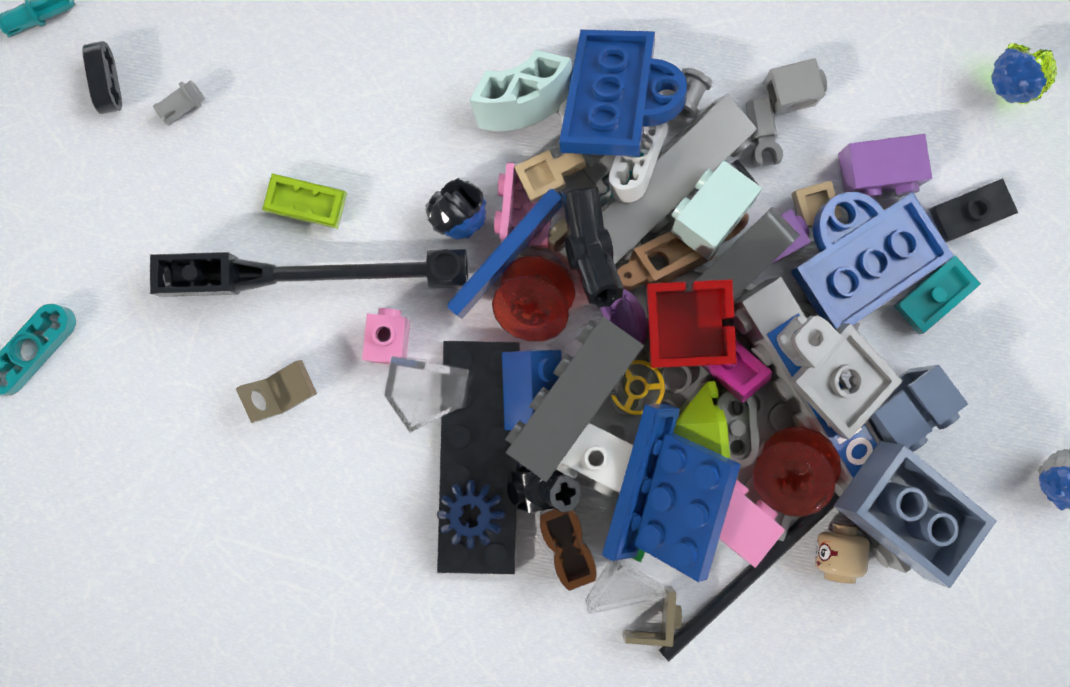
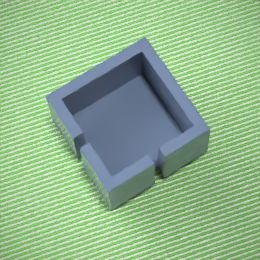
(917, 406)

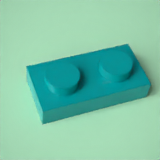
(937, 295)

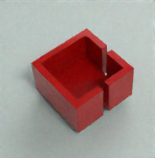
(688, 325)

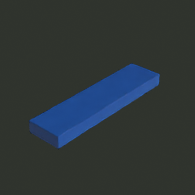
(505, 253)
(628, 513)

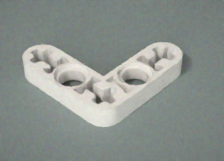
(641, 166)

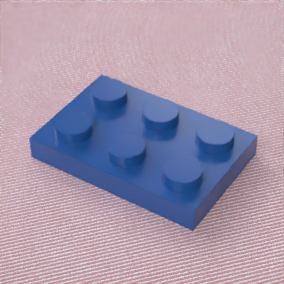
(687, 506)

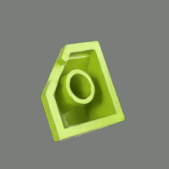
(703, 421)

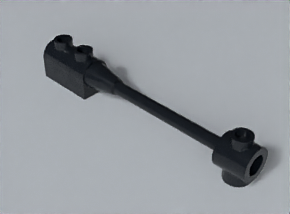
(227, 275)

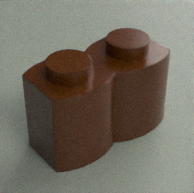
(571, 554)

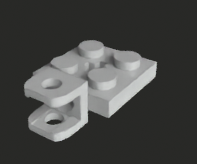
(823, 357)

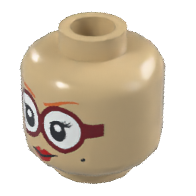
(842, 554)

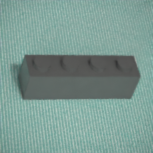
(574, 398)

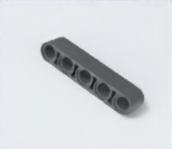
(749, 255)

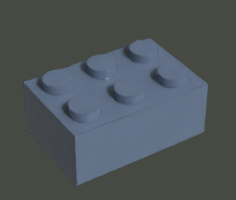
(915, 513)

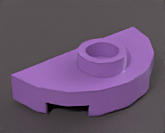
(628, 316)

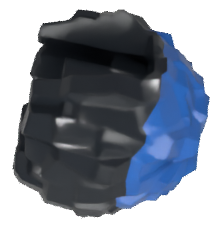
(457, 209)

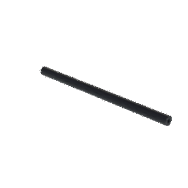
(743, 582)

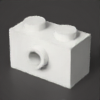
(599, 458)

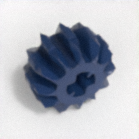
(458, 508)

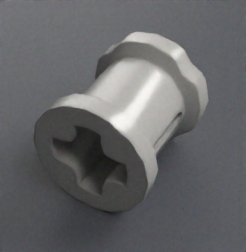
(696, 86)

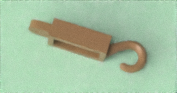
(678, 254)

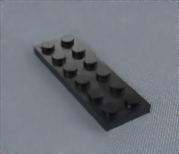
(476, 450)

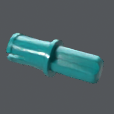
(31, 14)

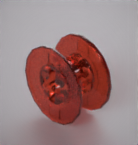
(534, 298)
(797, 471)

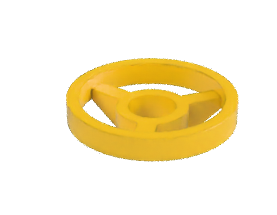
(631, 397)

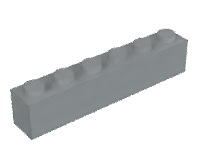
(703, 144)

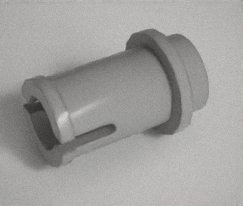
(179, 102)

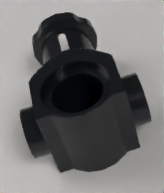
(535, 495)

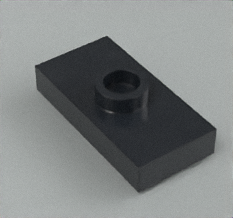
(973, 210)

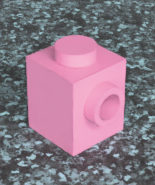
(385, 336)

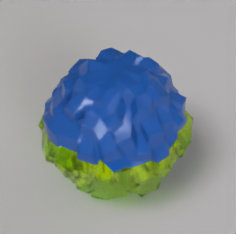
(1023, 75)

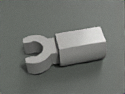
(762, 116)

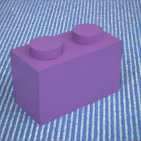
(885, 165)

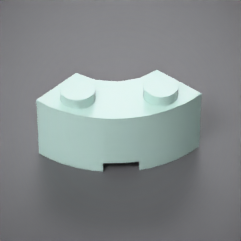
(522, 94)

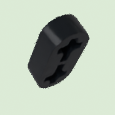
(102, 77)

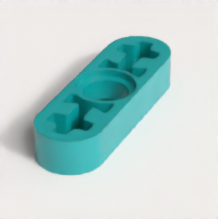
(12, 350)

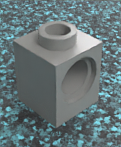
(795, 86)

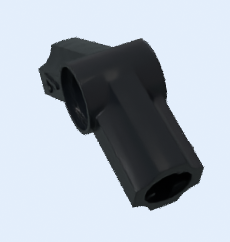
(591, 247)

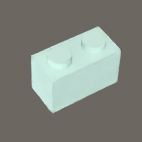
(715, 209)

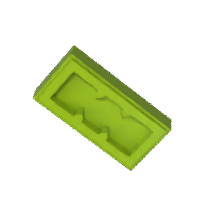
(304, 201)

